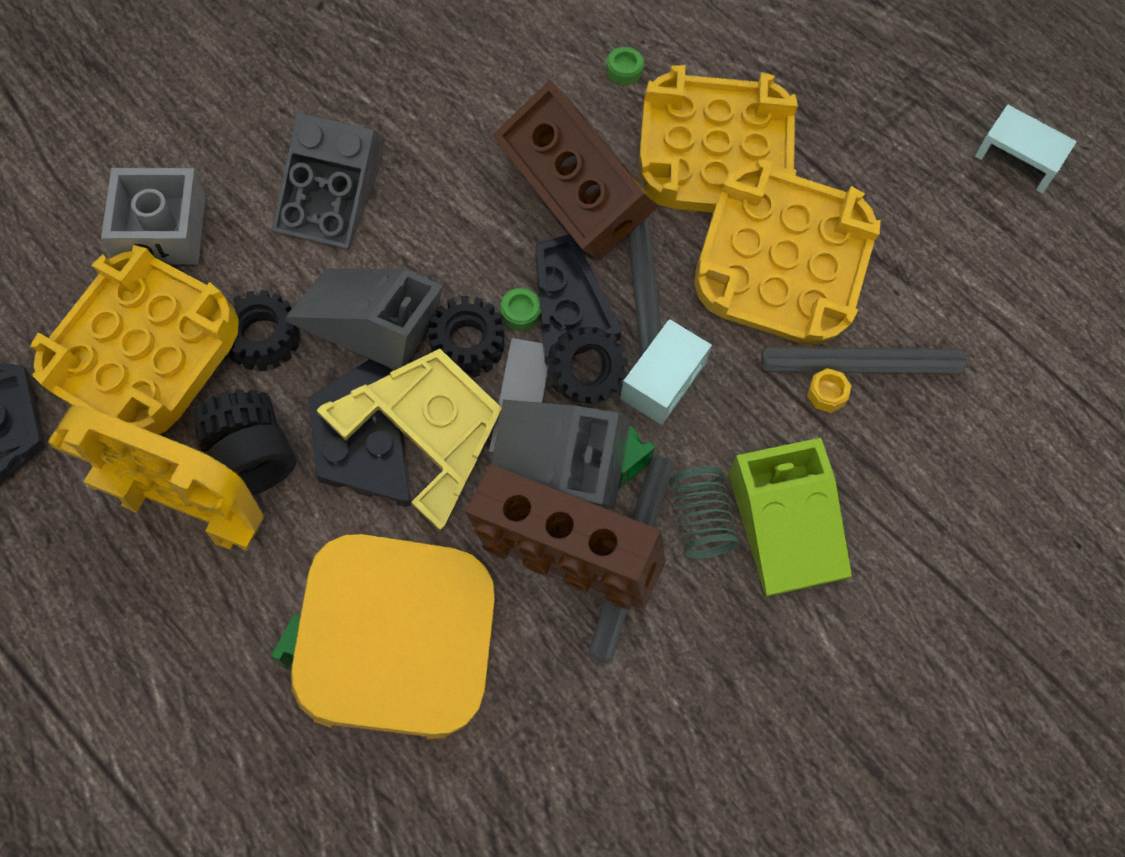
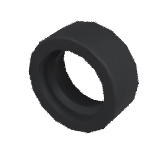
(257, 456)

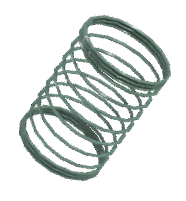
(699, 486)

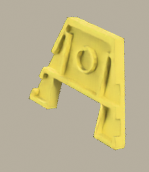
(437, 411)

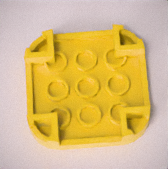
(705, 130)
(786, 254)
(137, 341)
(145, 465)
(393, 636)

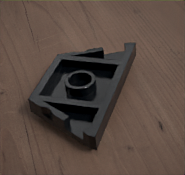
(19, 420)
(372, 456)

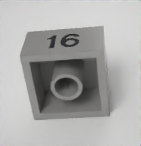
(155, 211)

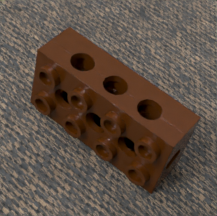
(573, 168)
(567, 537)

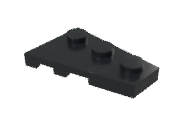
(569, 293)

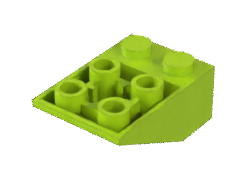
(791, 516)

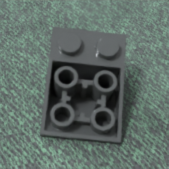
(327, 180)
(370, 311)
(563, 447)

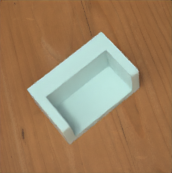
(1030, 142)
(665, 371)

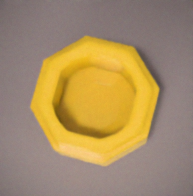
(829, 390)

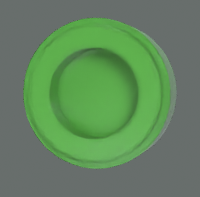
(624, 65)
(520, 309)

